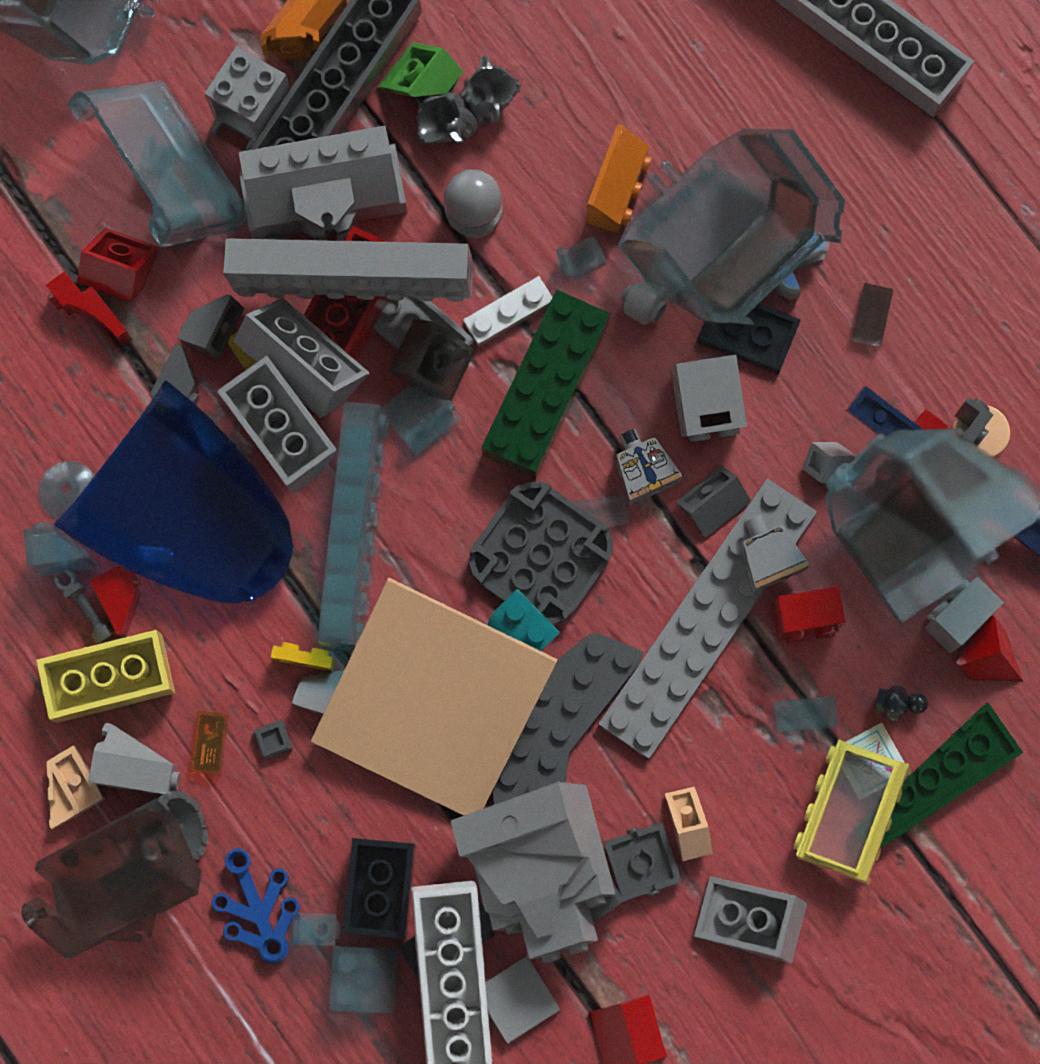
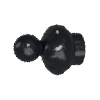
(895, 701)

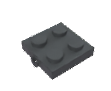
(642, 861)

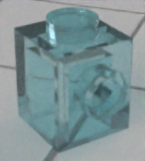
(314, 929)

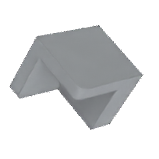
(825, 458)

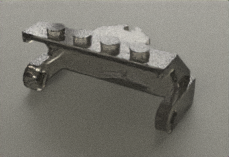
(114, 882)

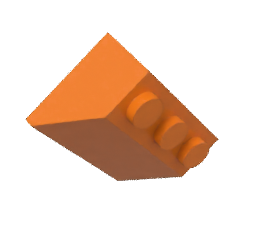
(618, 181)

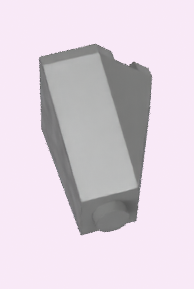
(130, 765)

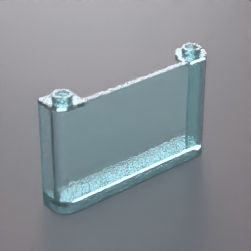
(167, 160)

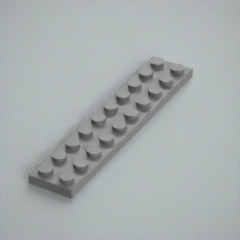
(698, 629)

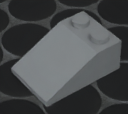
(751, 919)

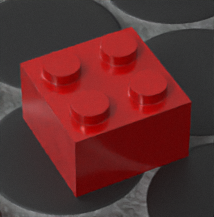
(808, 614)

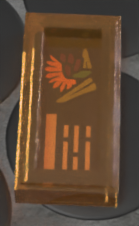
(209, 742)

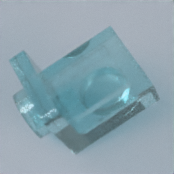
(581, 258)

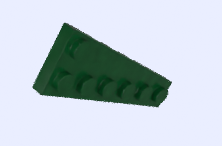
(953, 768)

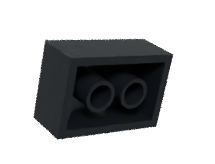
(379, 888)

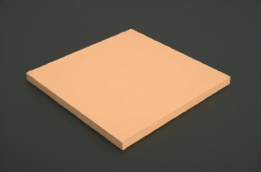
(433, 699)

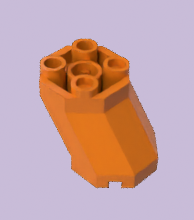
(300, 28)

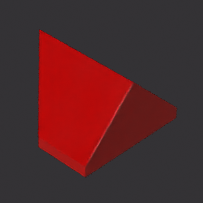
(990, 655)

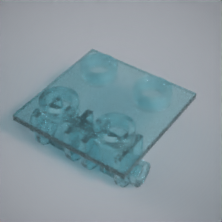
(420, 417)

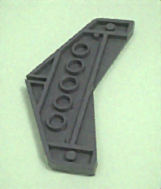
(567, 706)

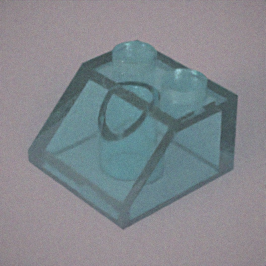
(53, 552)
(363, 979)

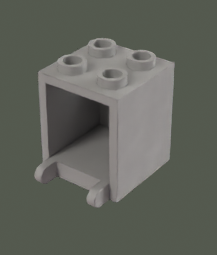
(245, 95)
(706, 389)

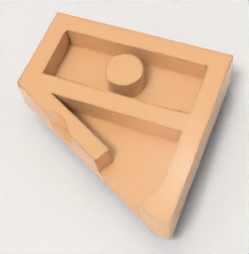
(69, 787)

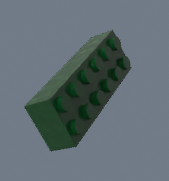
(545, 384)

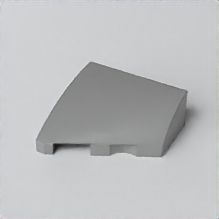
(316, 691)

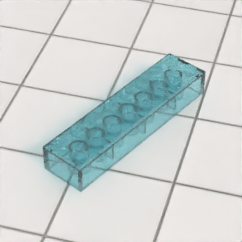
(352, 525)

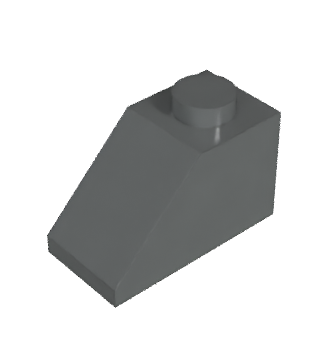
(211, 326)
(179, 374)

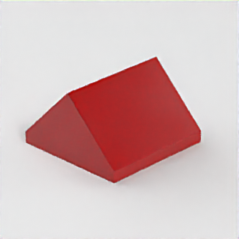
(628, 1032)

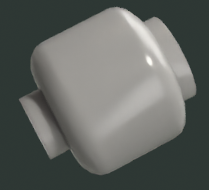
(643, 303)

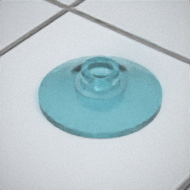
(52, 481)

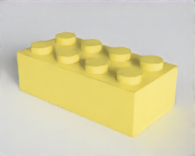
(105, 676)

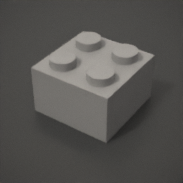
(969, 608)

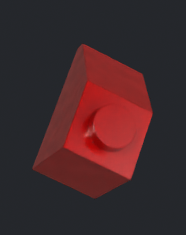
(118, 596)

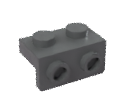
(976, 416)

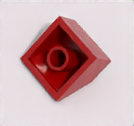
(116, 264)

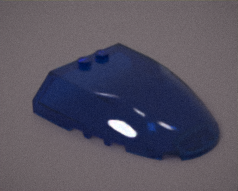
(184, 508)

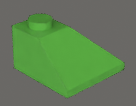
(422, 72)

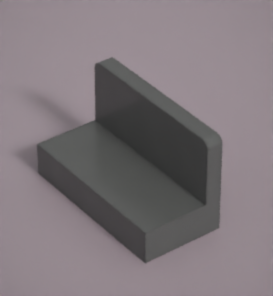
(714, 500)

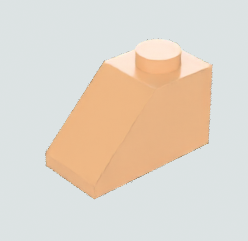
(689, 823)

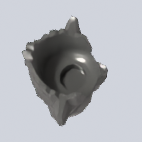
(489, 91)
(444, 119)

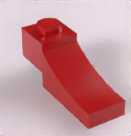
(89, 304)

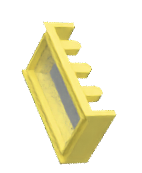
(851, 811)

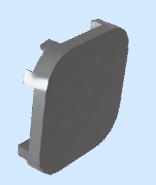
(543, 550)

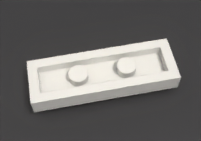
(508, 311)

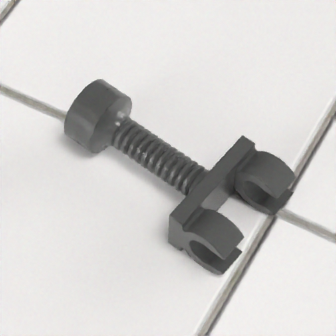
(101, 630)

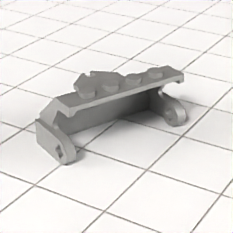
(321, 184)

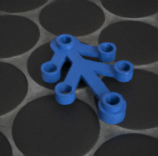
(258, 911)

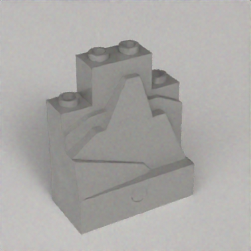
(539, 867)

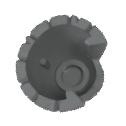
(189, 819)

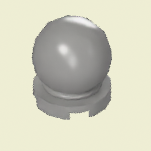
(473, 203)

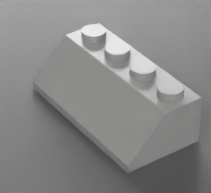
(304, 356)
(279, 424)

